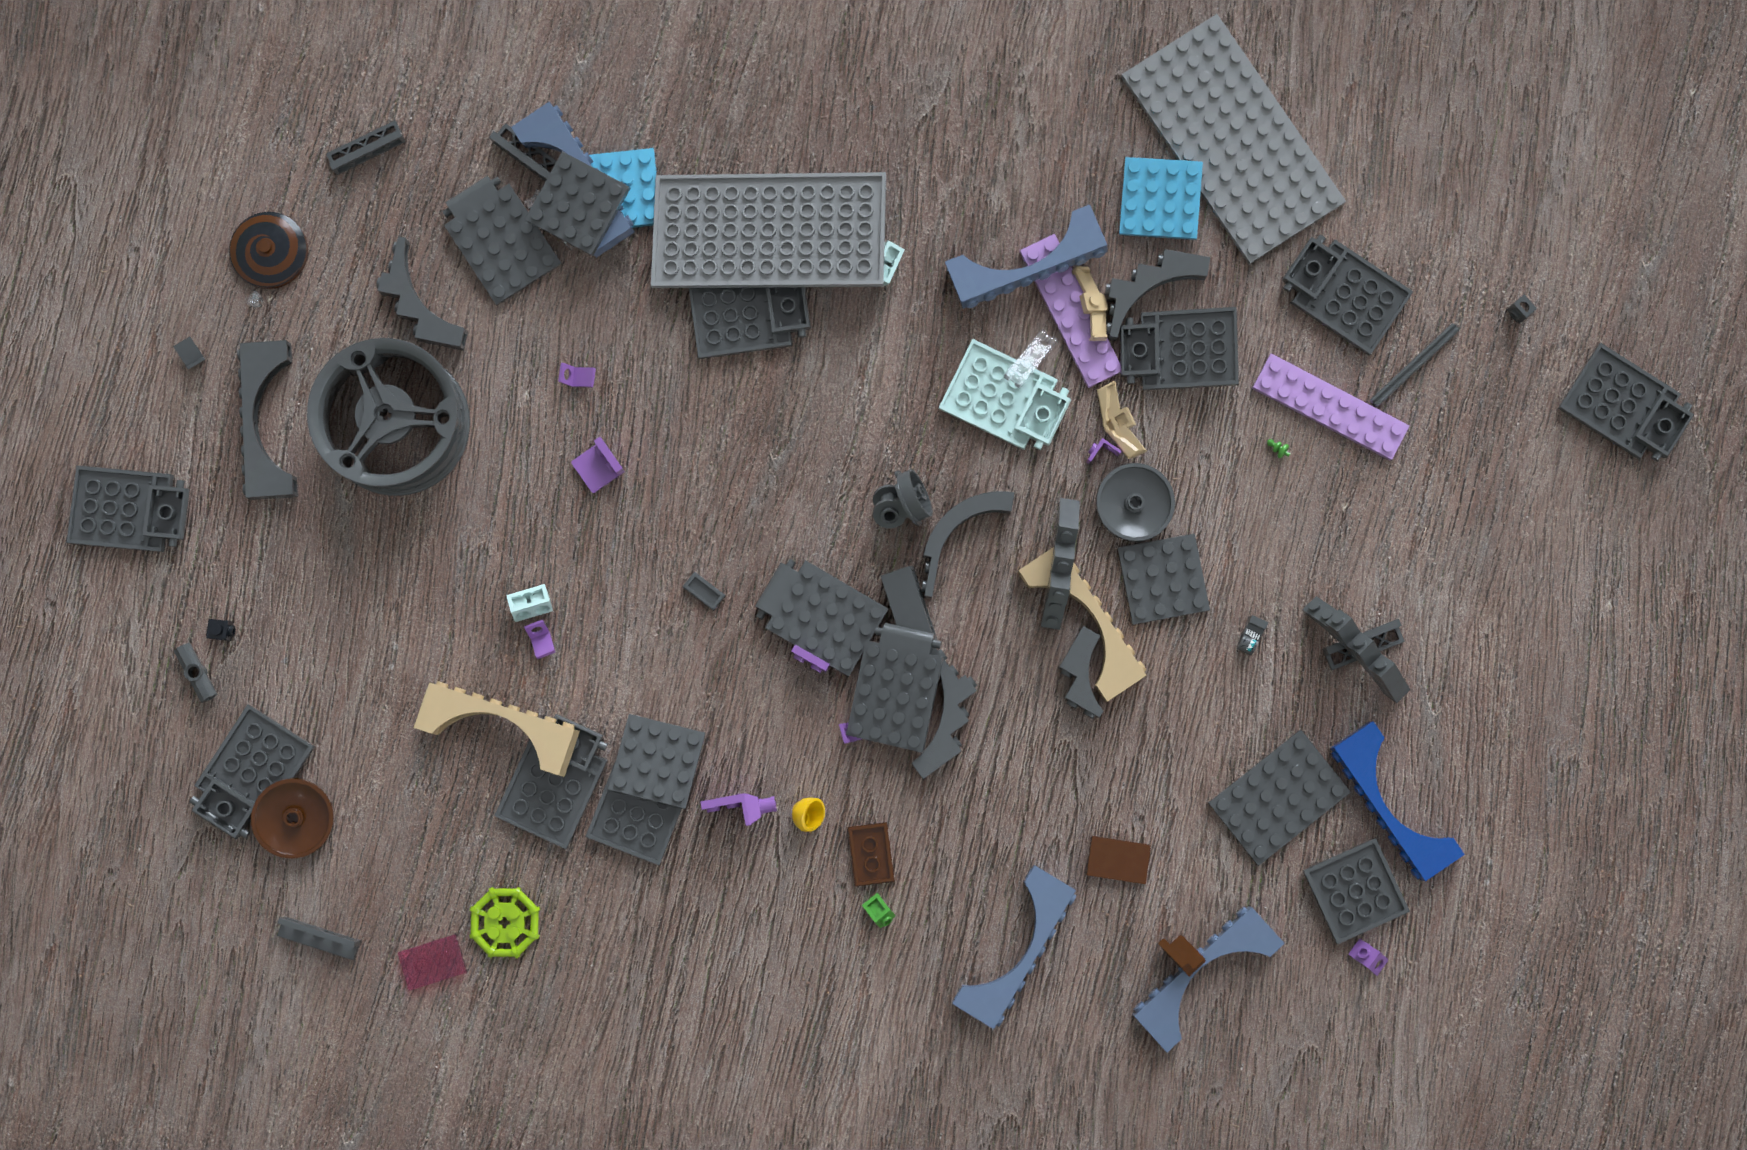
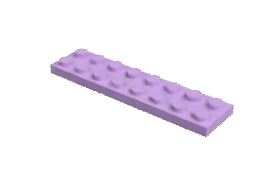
(1061, 295)
(1330, 407)

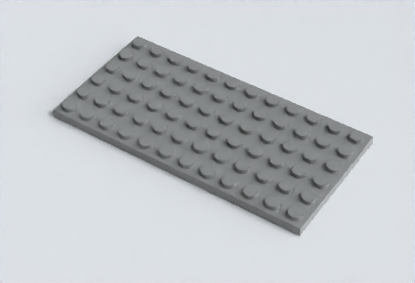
(1222, 113)
(769, 230)

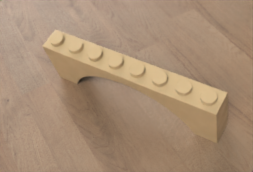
(1119, 665)
(551, 741)

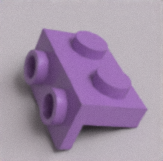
(816, 663)

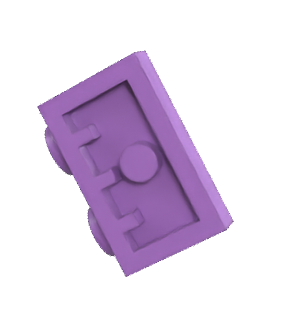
(597, 466)

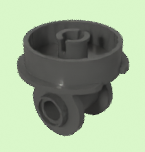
(901, 501)

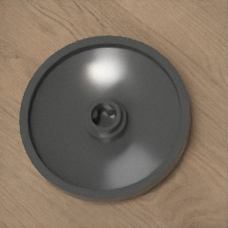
(1135, 502)

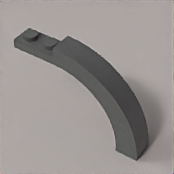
(979, 504)

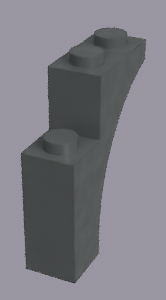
(1077, 665)

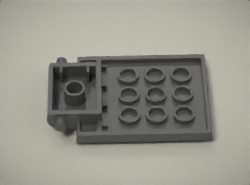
(497, 238)
(1345, 292)
(747, 319)
(1181, 349)
(1627, 405)
(127, 509)
(820, 614)
(896, 688)
(246, 763)
(549, 802)

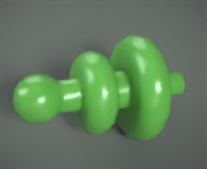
(1277, 447)

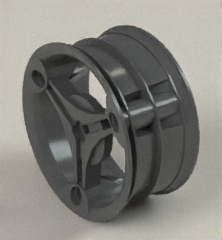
(371, 422)

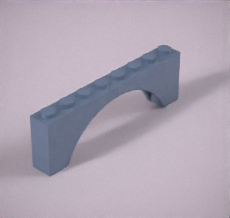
(547, 130)
(978, 283)
(991, 999)
(1161, 1011)

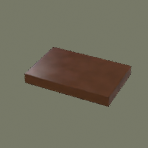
(871, 854)
(1118, 860)

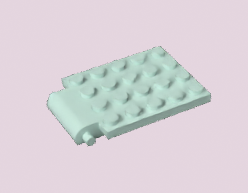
(997, 406)

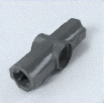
(190, 661)

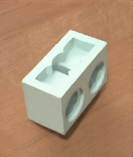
(891, 259)
(529, 603)

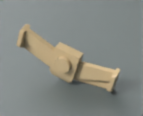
(1092, 303)
(1118, 421)

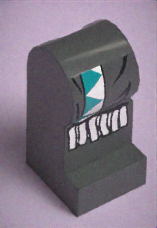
(1251, 634)

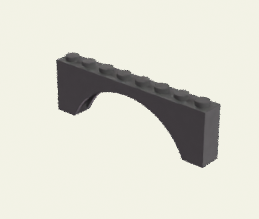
(258, 366)

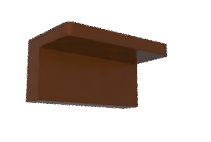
(1183, 954)

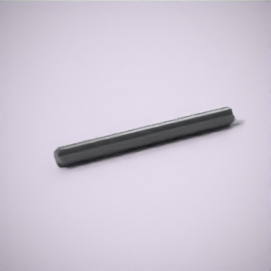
(1414, 365)

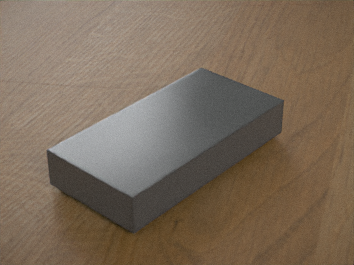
(704, 591)

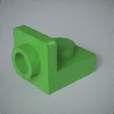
(879, 911)

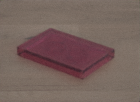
(432, 962)

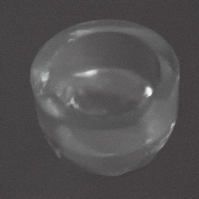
(253, 299)

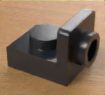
(220, 630)

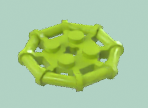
(495, 929)

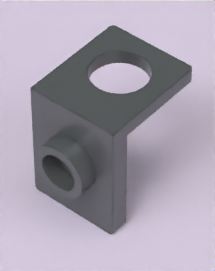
(1517, 312)
(189, 352)

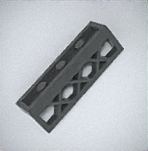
(367, 150)
(514, 152)
(1373, 633)
(318, 937)

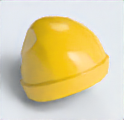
(808, 814)

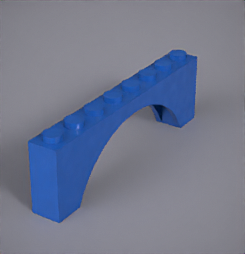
(1358, 757)

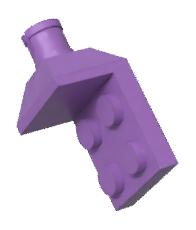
(752, 805)

